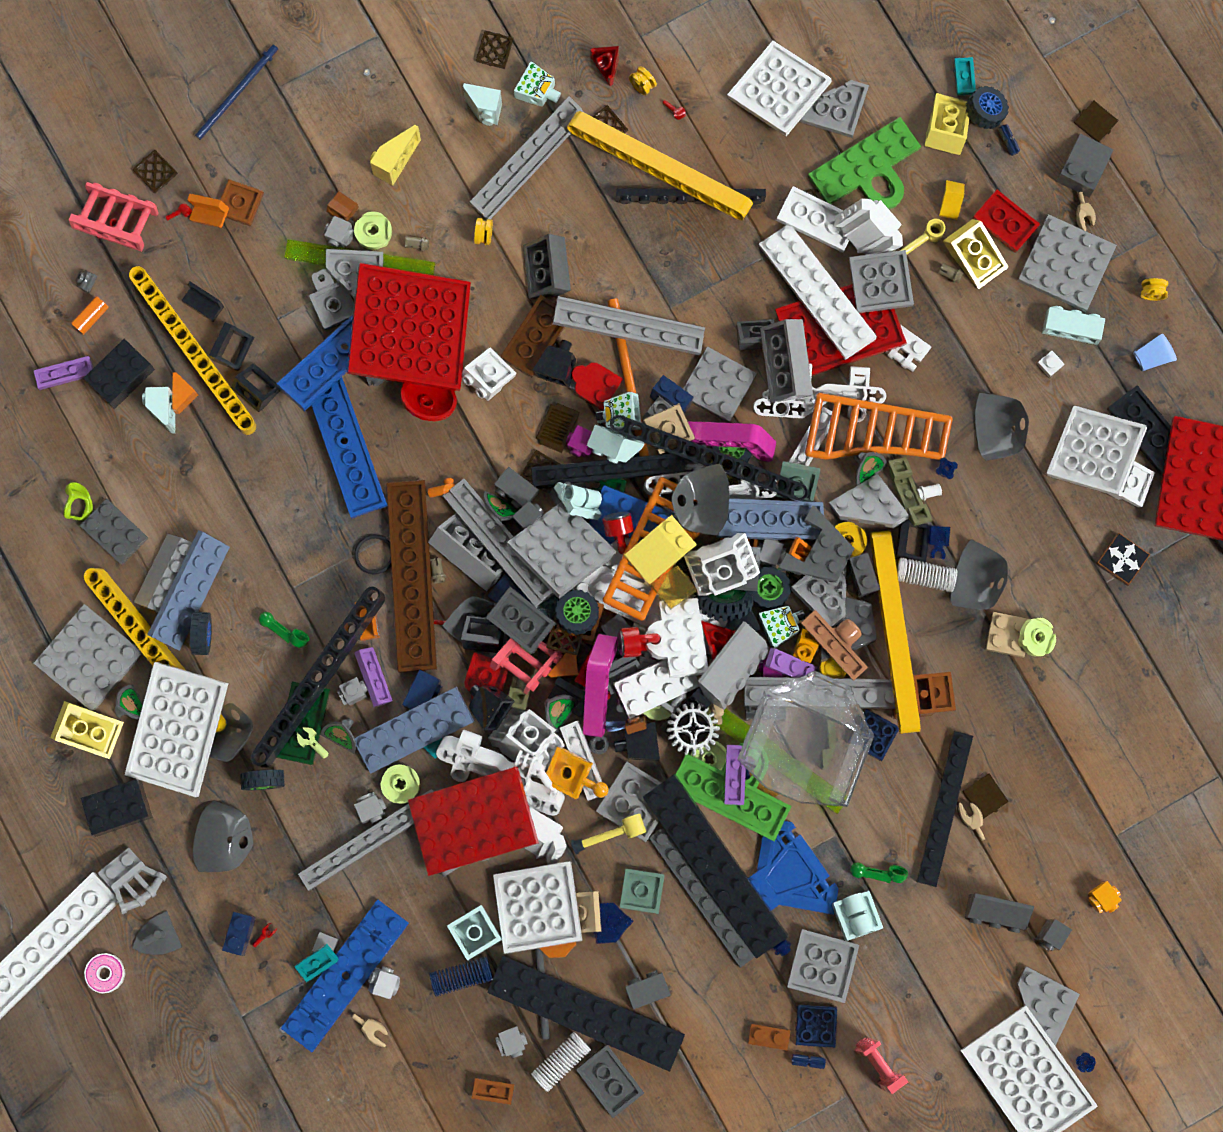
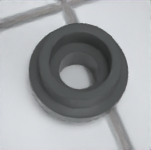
(599, 751)

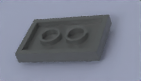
(114, 531)
(521, 620)
(610, 1081)

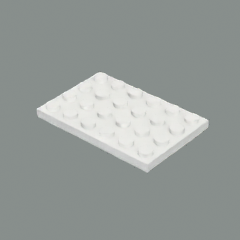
(176, 729)
(1028, 1075)

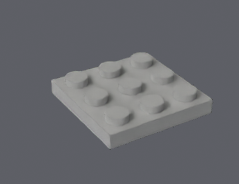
(881, 281)
(719, 384)
(626, 799)
(823, 966)

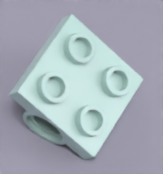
(579, 500)
(857, 915)

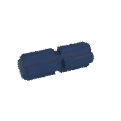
(1007, 136)
(803, 1060)

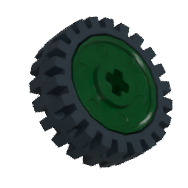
(726, 604)

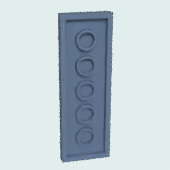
(770, 519)
(188, 590)
(413, 730)

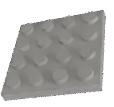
(1067, 263)
(561, 549)
(88, 658)

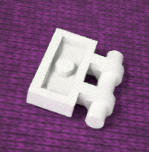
(914, 348)

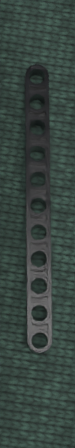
(718, 457)
(309, 681)

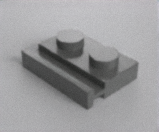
(621, 668)

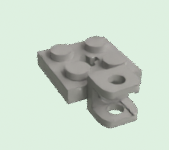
(325, 294)

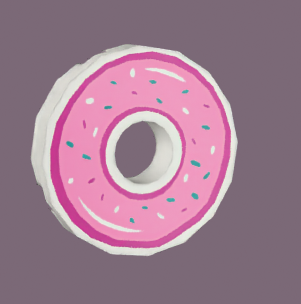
(93, 969)

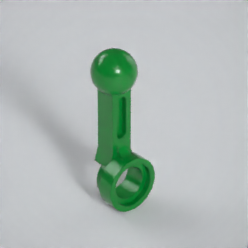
(296, 637)
(895, 873)

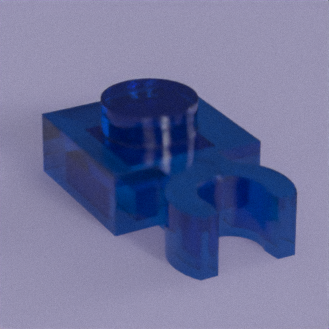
(939, 537)

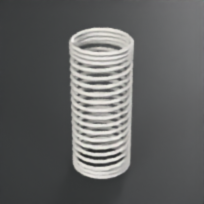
(902, 568)
(577, 1053)

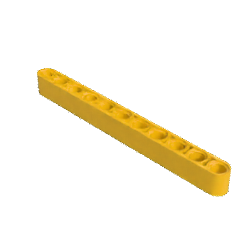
(660, 165)
(188, 342)
(139, 623)
(895, 632)

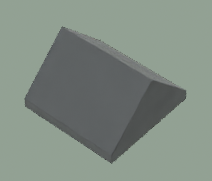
(750, 334)

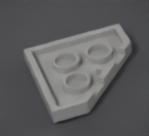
(838, 109)
(344, 265)
(870, 504)
(823, 596)
(1047, 1001)

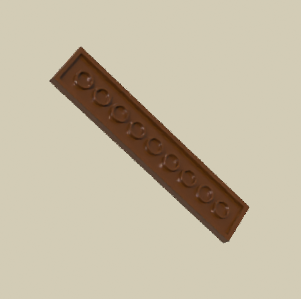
(411, 576)

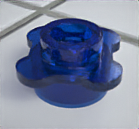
(946, 473)

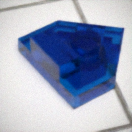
(613, 923)

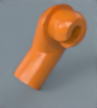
(441, 490)

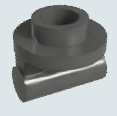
(85, 281)

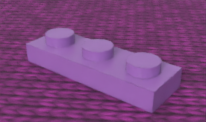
(63, 372)
(788, 664)
(373, 676)
(734, 777)

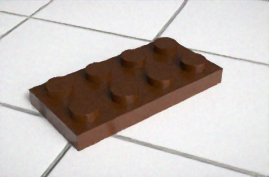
(533, 337)

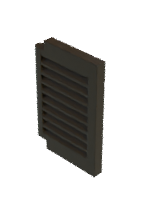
(557, 426)

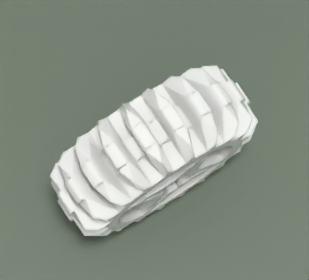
(702, 728)

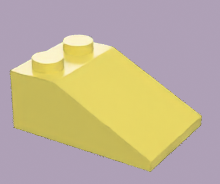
(947, 124)
(394, 155)
(976, 253)
(660, 550)
(86, 730)

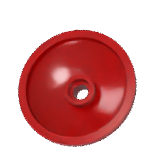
(428, 402)

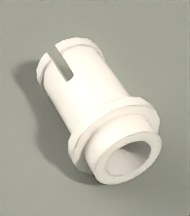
(929, 491)

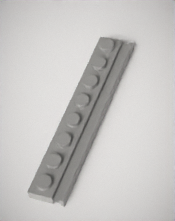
(525, 161)
(628, 325)
(495, 538)
(867, 692)

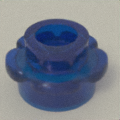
(782, 948)
(1090, 1062)

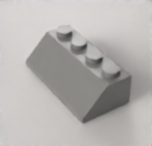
(786, 360)
(466, 552)
(162, 572)
(733, 666)

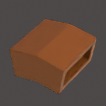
(342, 207)

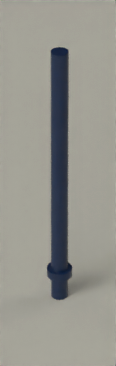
(266, 56)

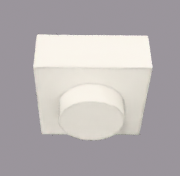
(1050, 364)

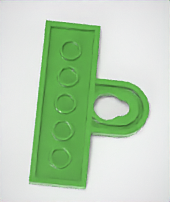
(865, 161)
(707, 787)

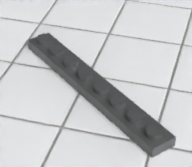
(701, 897)

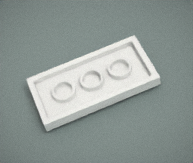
(813, 218)
(651, 688)

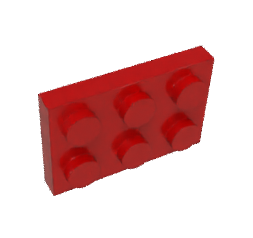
(1006, 221)

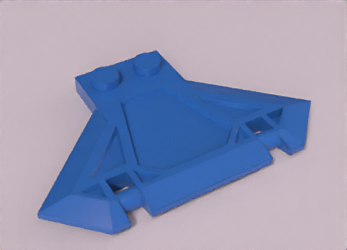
(790, 872)

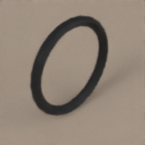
(357, 550)

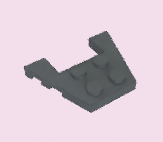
(827, 554)
(862, 615)

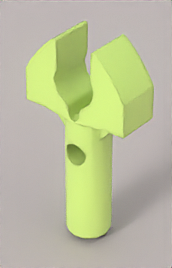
(312, 742)

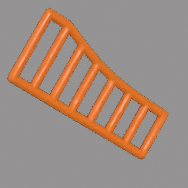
(886, 448)
(624, 566)

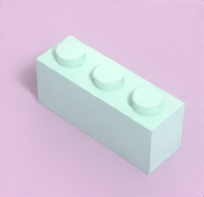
(1073, 325)

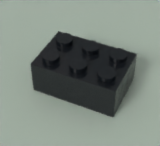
(119, 373)
(116, 808)

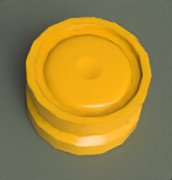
(642, 80)
(483, 231)
(1154, 289)
(831, 669)

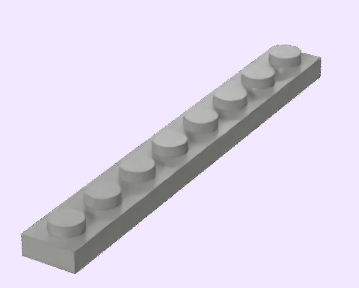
(357, 847)

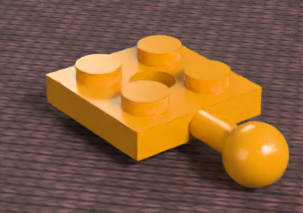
(580, 769)

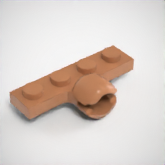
(837, 642)

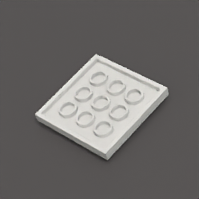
(779, 88)
(1096, 451)
(537, 907)

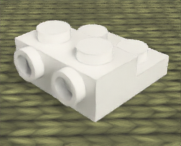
(487, 374)
(1136, 485)

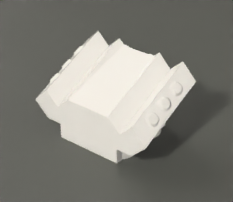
(870, 227)
(722, 565)
(528, 733)
(550, 840)

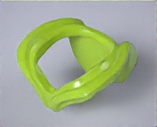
(76, 491)

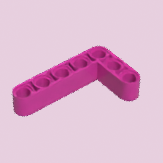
(735, 435)
(597, 685)

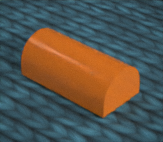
(89, 315)

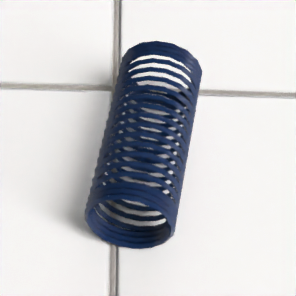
(487, 976)

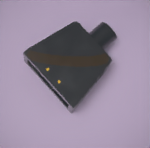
(489, 705)

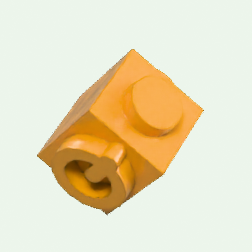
(805, 646)
(1104, 897)

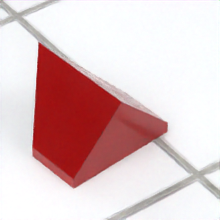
(606, 61)
(716, 637)

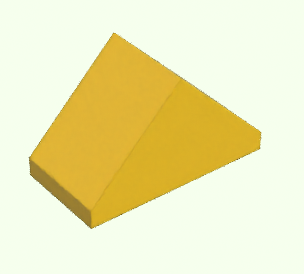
(952, 199)

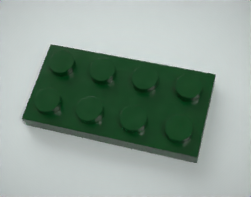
(314, 719)

